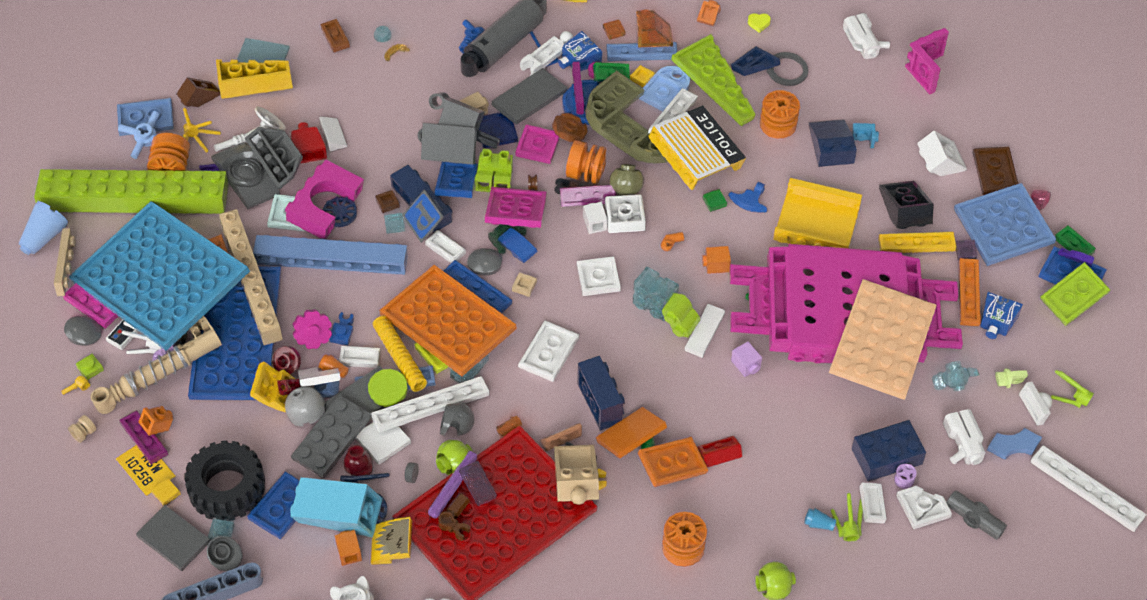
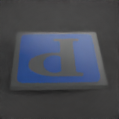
(423, 215)

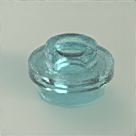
(382, 34)

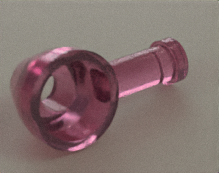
(1040, 198)

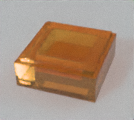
(614, 29)

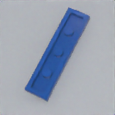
(478, 286)

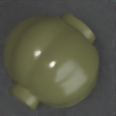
(627, 180)

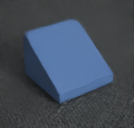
(328, 389)

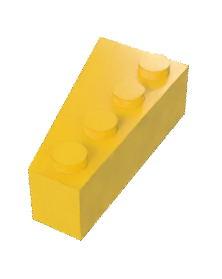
(252, 77)

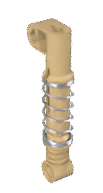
(181, 357)

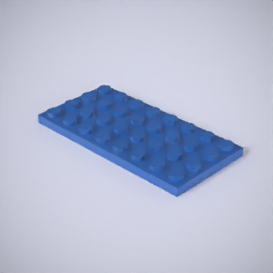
(231, 368)

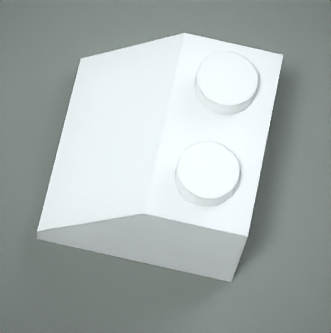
(941, 155)

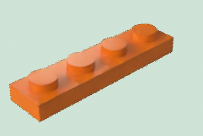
(969, 292)

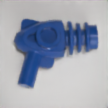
(471, 33)

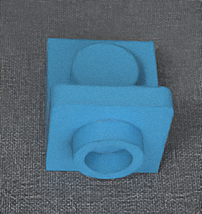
(865, 131)

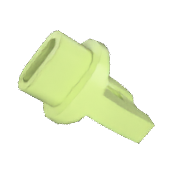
(1007, 377)

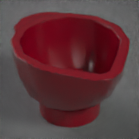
(358, 461)

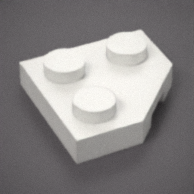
(923, 507)

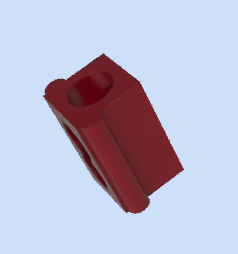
(293, 383)

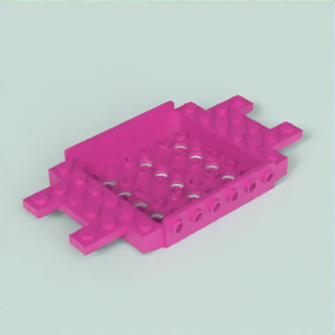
(779, 297)

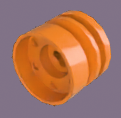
(779, 114)
(168, 153)
(586, 162)
(681, 548)

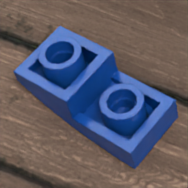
(517, 244)

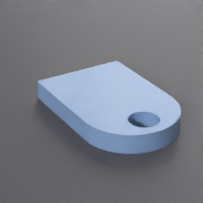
(664, 87)

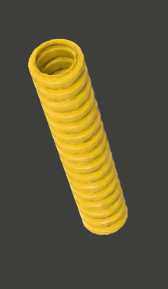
(399, 353)

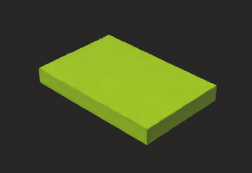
(1075, 294)

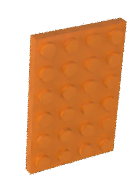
(448, 320)

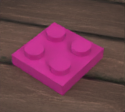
(537, 144)

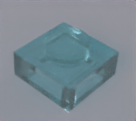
(220, 528)

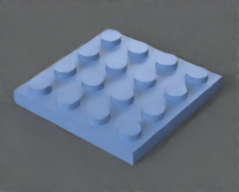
(1004, 224)

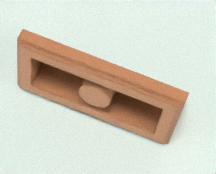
(562, 436)

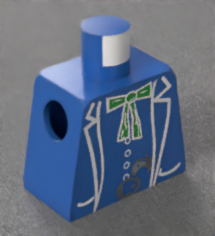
(580, 50)
(999, 315)

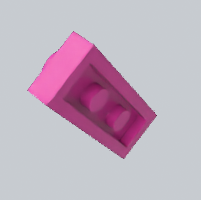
(89, 306)

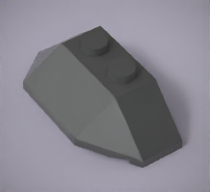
(275, 153)

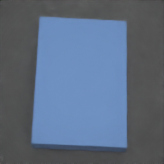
(139, 112)

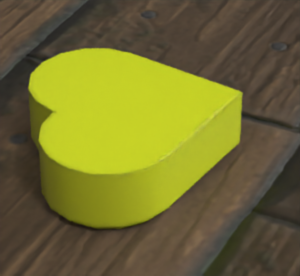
(759, 22)

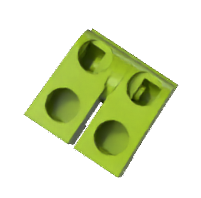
(494, 167)

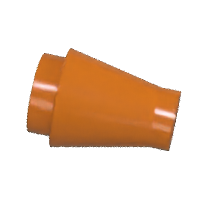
(330, 362)

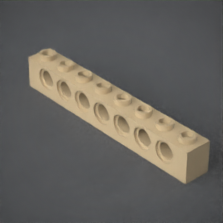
(252, 283)

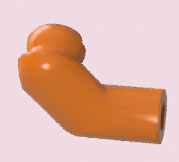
(670, 239)

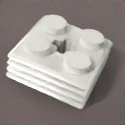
(625, 213)

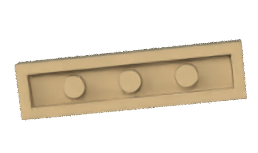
(63, 265)

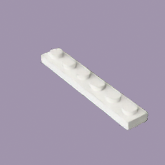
(429, 404)
(1088, 488)

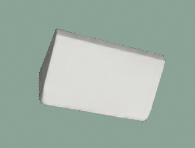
(332, 133)

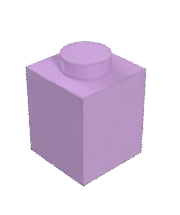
(746, 359)

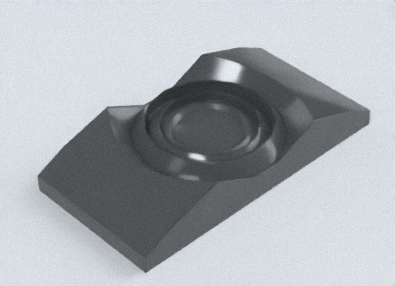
(246, 175)

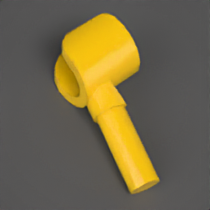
(80, 382)

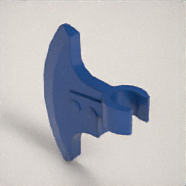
(749, 199)

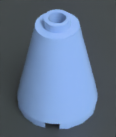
(41, 228)

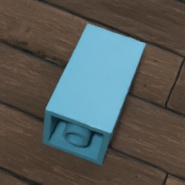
(336, 505)

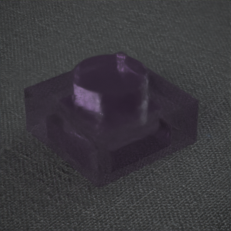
(966, 249)

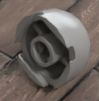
(304, 406)

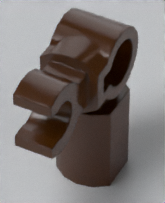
(447, 519)

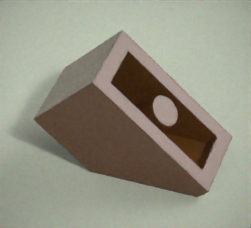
(197, 92)

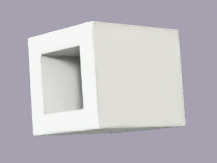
(595, 217)

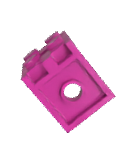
(922, 56)

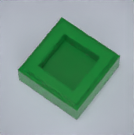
(714, 200)

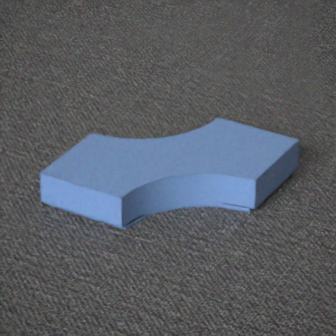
(1022, 442)

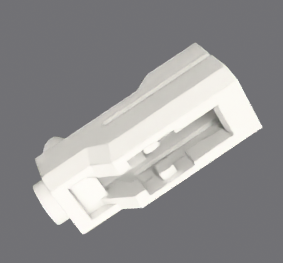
(862, 36)
(967, 437)

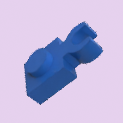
(342, 331)

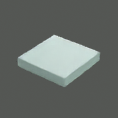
(277, 214)

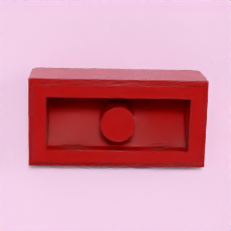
(720, 451)

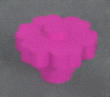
(312, 329)

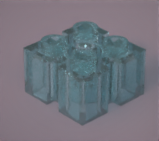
(653, 292)

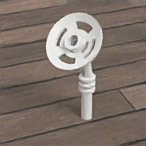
(267, 122)

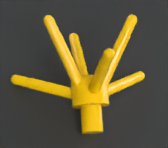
(192, 130)

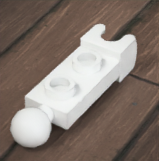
(546, 53)

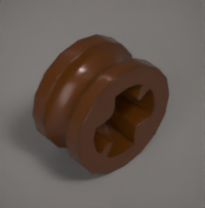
(532, 183)

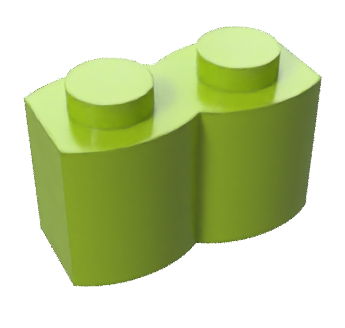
(680, 315)

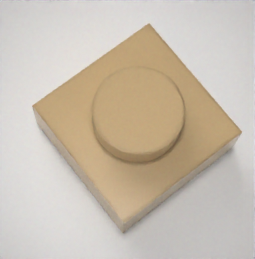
(524, 284)

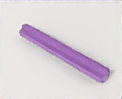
(450, 487)

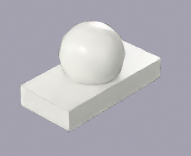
(1036, 403)

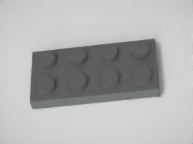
(331, 436)

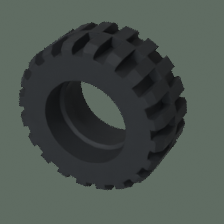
(222, 458)

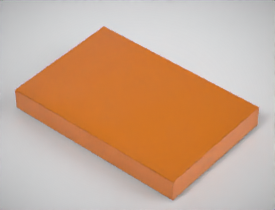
(631, 432)
(672, 461)

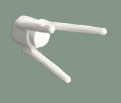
(152, 346)

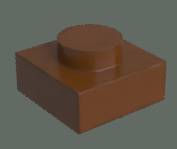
(387, 201)

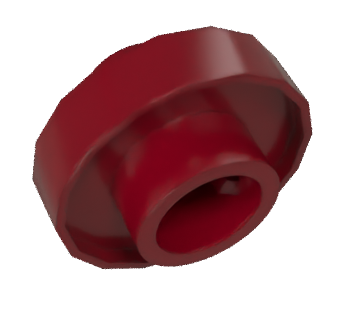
(286, 359)

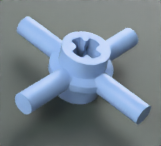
(142, 133)

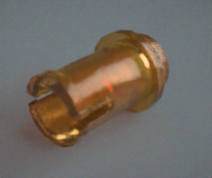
(508, 426)

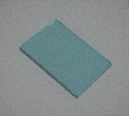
(262, 51)

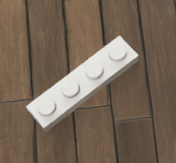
(680, 104)

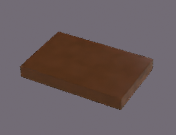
(994, 168)

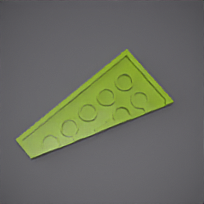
(714, 76)

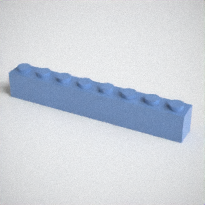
(330, 254)

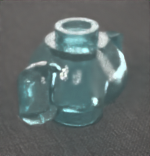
(954, 376)

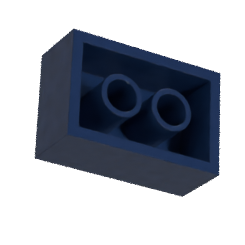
(600, 392)
(887, 448)

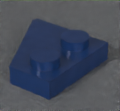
(755, 61)

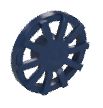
(340, 211)

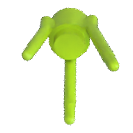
(1082, 395)
(850, 530)

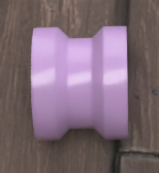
(907, 471)

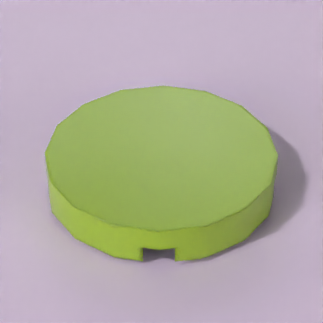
(387, 387)

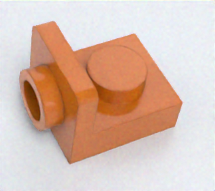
(709, 12)

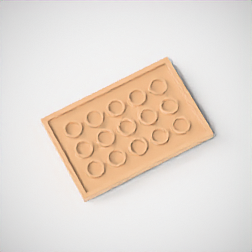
(883, 339)

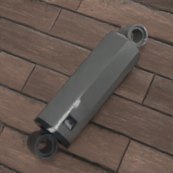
(502, 36)

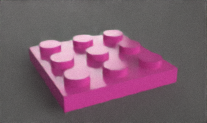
(515, 207)

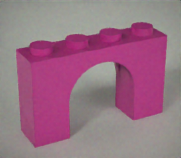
(326, 178)

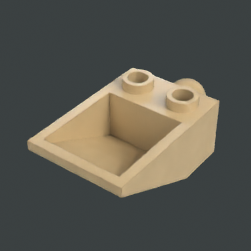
(576, 473)

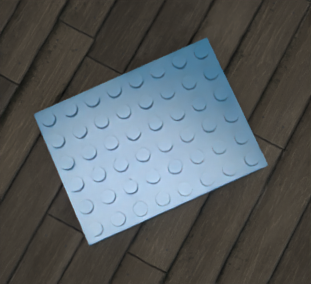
(159, 275)

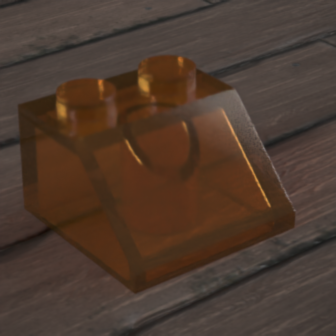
(652, 30)

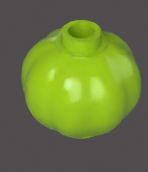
(450, 455)
(776, 580)

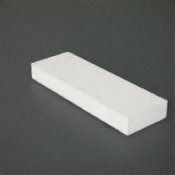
(705, 330)

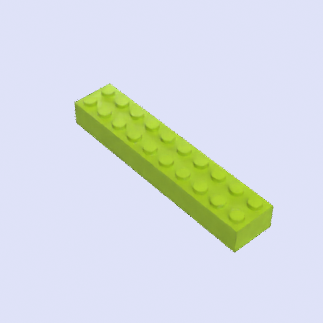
(132, 190)

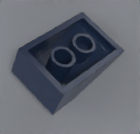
(833, 143)

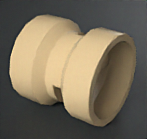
(82, 428)

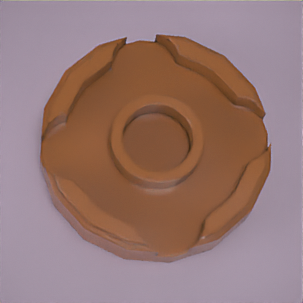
(569, 127)

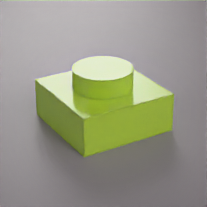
(89, 366)

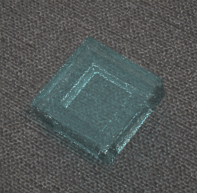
(394, 223)

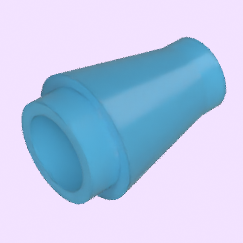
(819, 520)

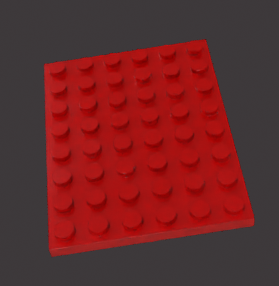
(504, 530)

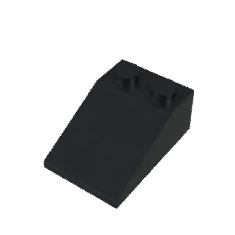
(907, 204)

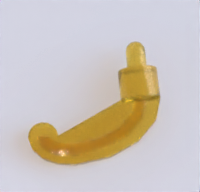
(392, 50)

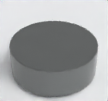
(411, 472)

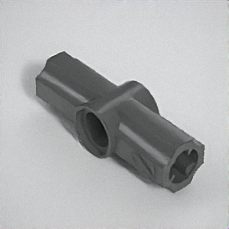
(976, 515)

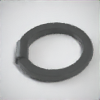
(786, 82)

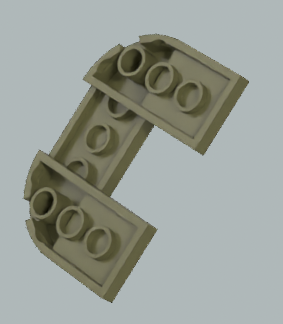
(607, 118)

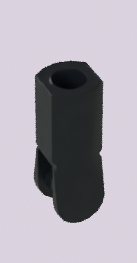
(561, 183)

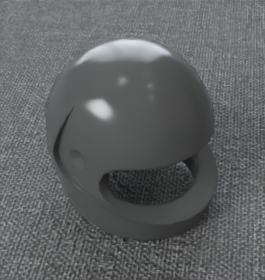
(457, 416)

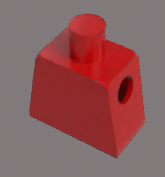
(309, 143)

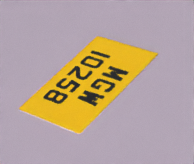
(142, 472)

